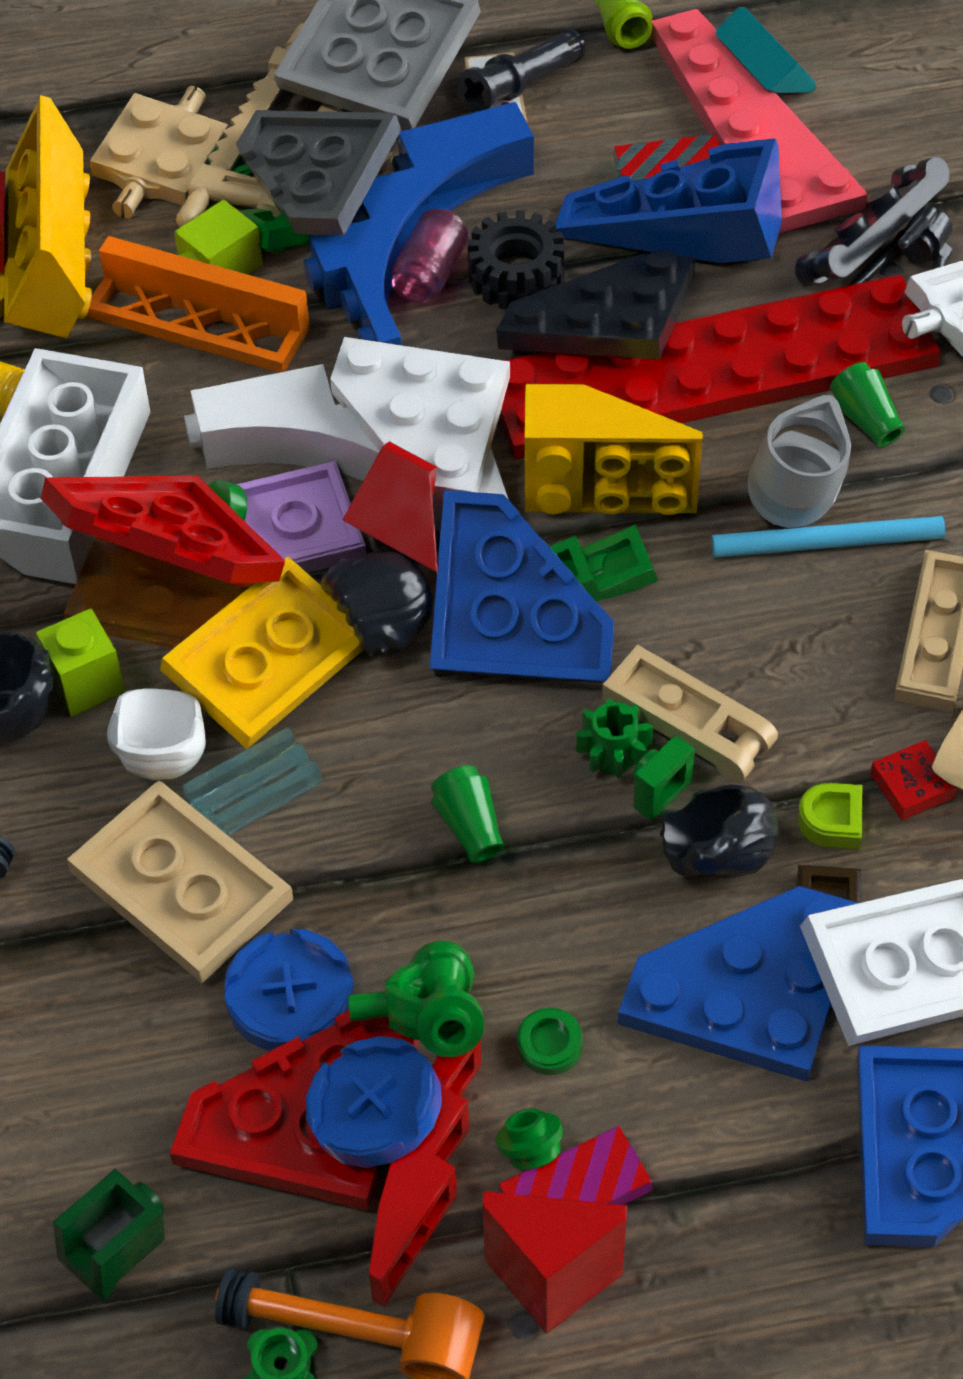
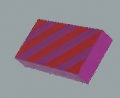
(593, 1171)

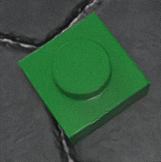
(274, 231)
(662, 777)

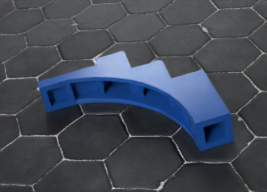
(434, 170)

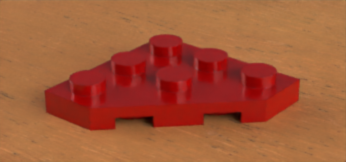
(166, 519)
(258, 1123)

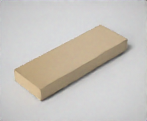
(934, 640)

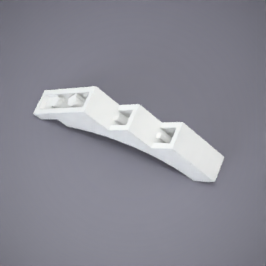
(292, 422)

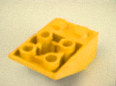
(605, 455)

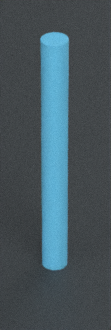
(827, 536)

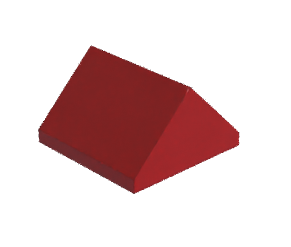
(553, 1250)

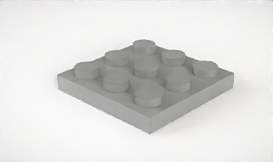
(377, 53)

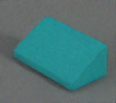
(763, 54)

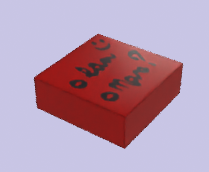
(909, 780)

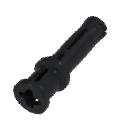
(508, 74)

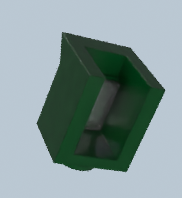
(109, 1232)

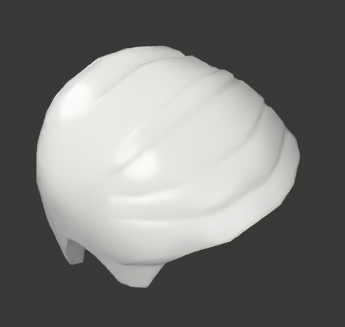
(157, 732)

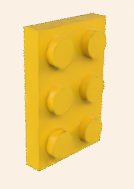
(263, 653)

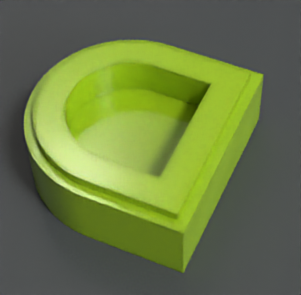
(832, 815)

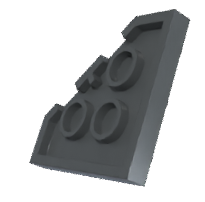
(317, 163)

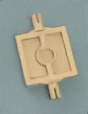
(156, 149)

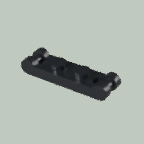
(866, 231)

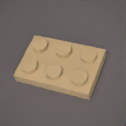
(180, 880)

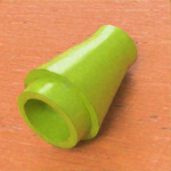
(625, 21)

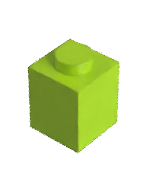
(222, 239)
(82, 662)

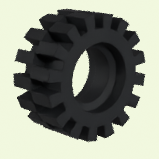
(514, 238)

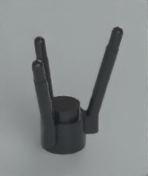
(920, 241)

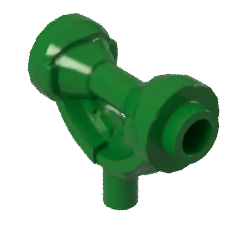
(429, 1001)

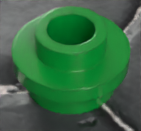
(530, 1138)

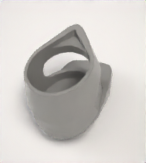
(797, 474)

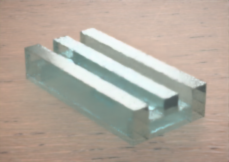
(246, 775)

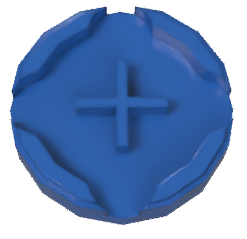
(287, 987)
(374, 1102)

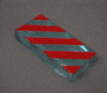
(644, 158)

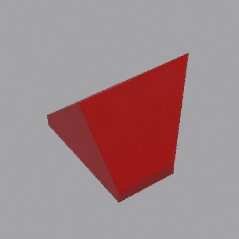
(398, 504)

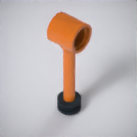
(435, 1339)

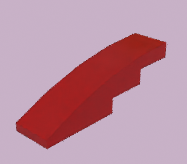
(421, 1182)

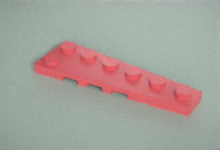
(742, 110)

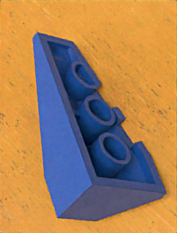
(705, 210)

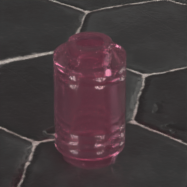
(429, 256)

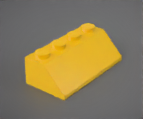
(46, 226)

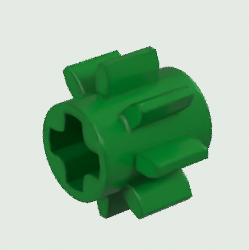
(613, 737)

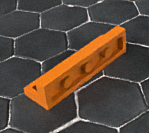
(207, 296)

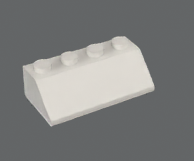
(63, 422)

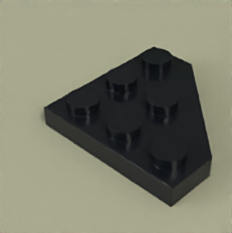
(605, 313)

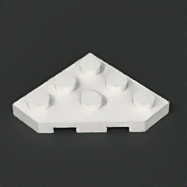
(425, 403)

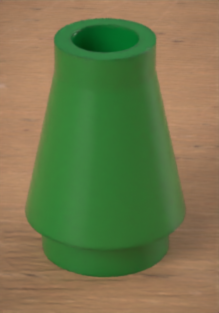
(868, 403)
(468, 810)

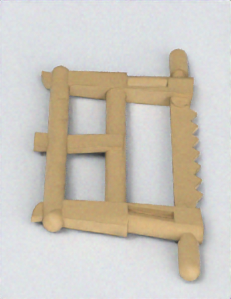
(217, 179)

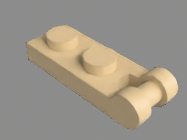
(692, 711)

